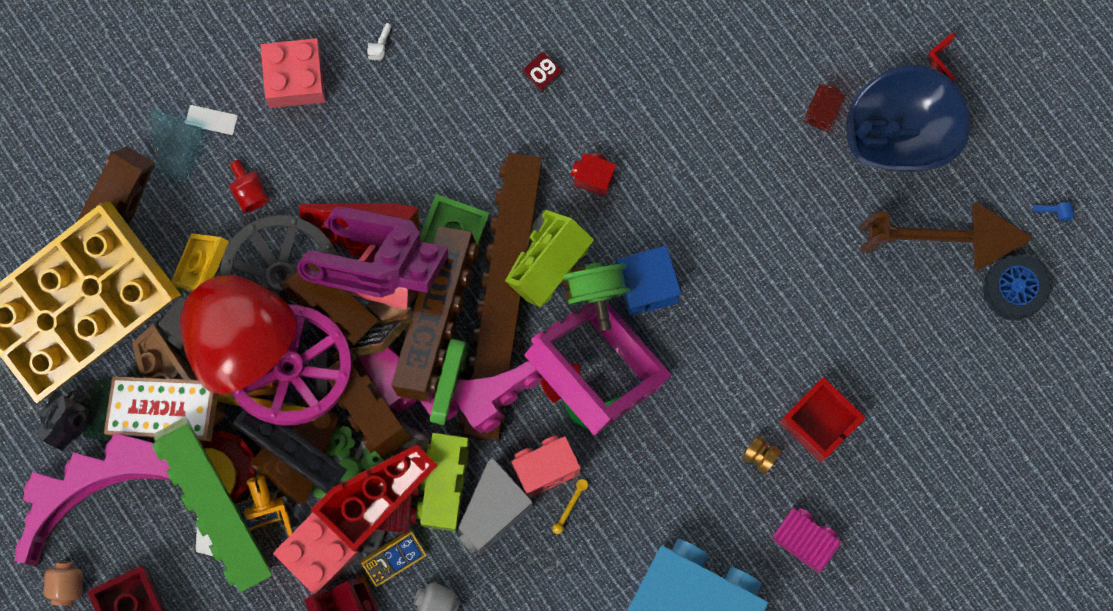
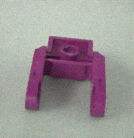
(398, 263)

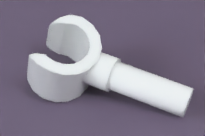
(377, 51)

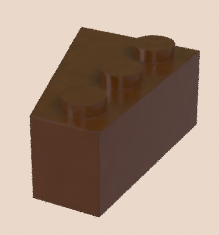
(121, 183)
(281, 476)

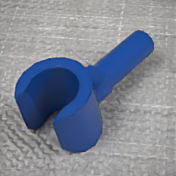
(1064, 210)

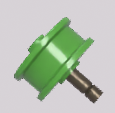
(596, 286)

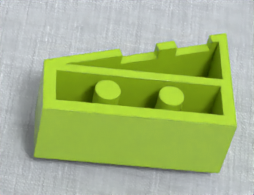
(549, 257)
(445, 483)

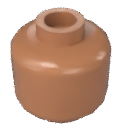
(63, 583)

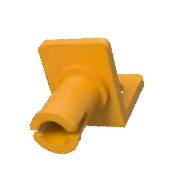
(264, 504)

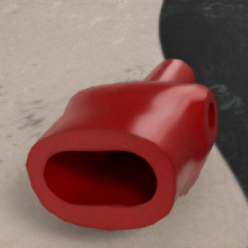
(247, 188)

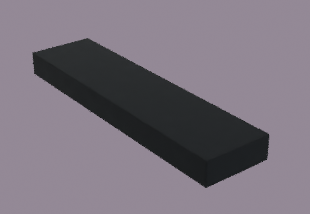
(292, 450)

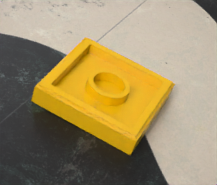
(199, 261)

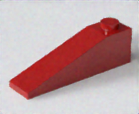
(318, 214)
(366, 500)

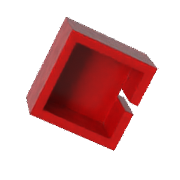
(822, 420)

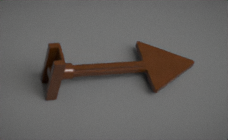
(990, 235)

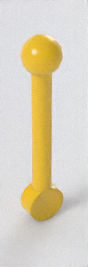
(581, 486)

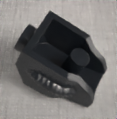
(63, 420)

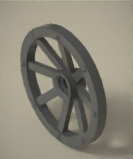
(252, 230)

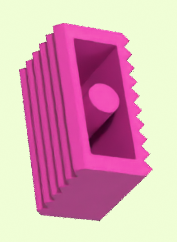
(806, 539)

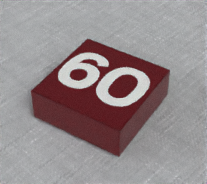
(542, 71)

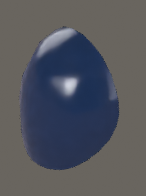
(908, 120)

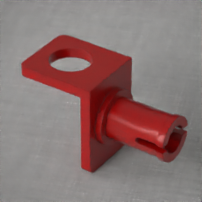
(936, 62)

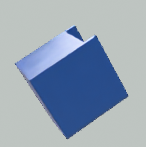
(650, 280)

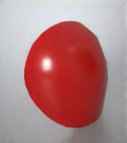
(234, 332)

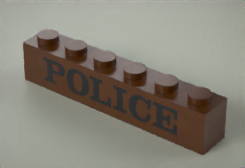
(434, 319)

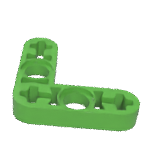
(453, 366)

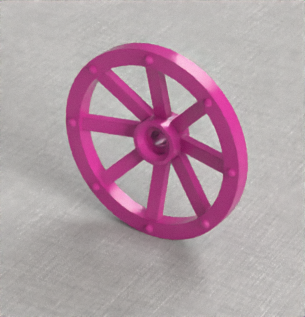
(293, 359)

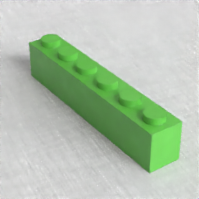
(212, 504)

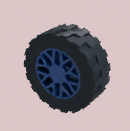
(1016, 287)

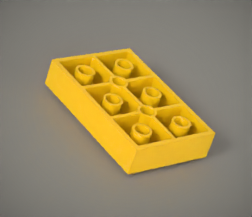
(78, 301)

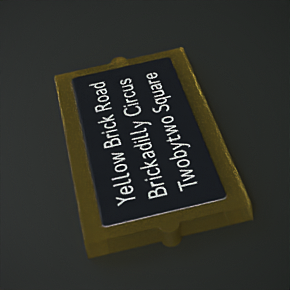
(379, 336)

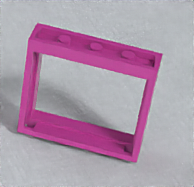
(571, 385)

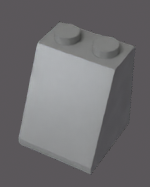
(493, 509)

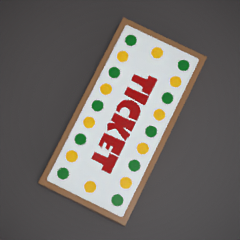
(149, 404)

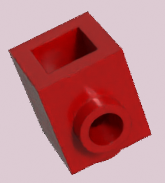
(593, 173)

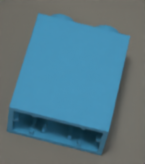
(682, 584)

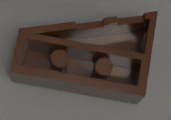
(333, 303)
(370, 412)

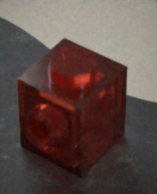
(824, 107)

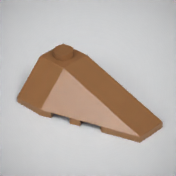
(162, 361)

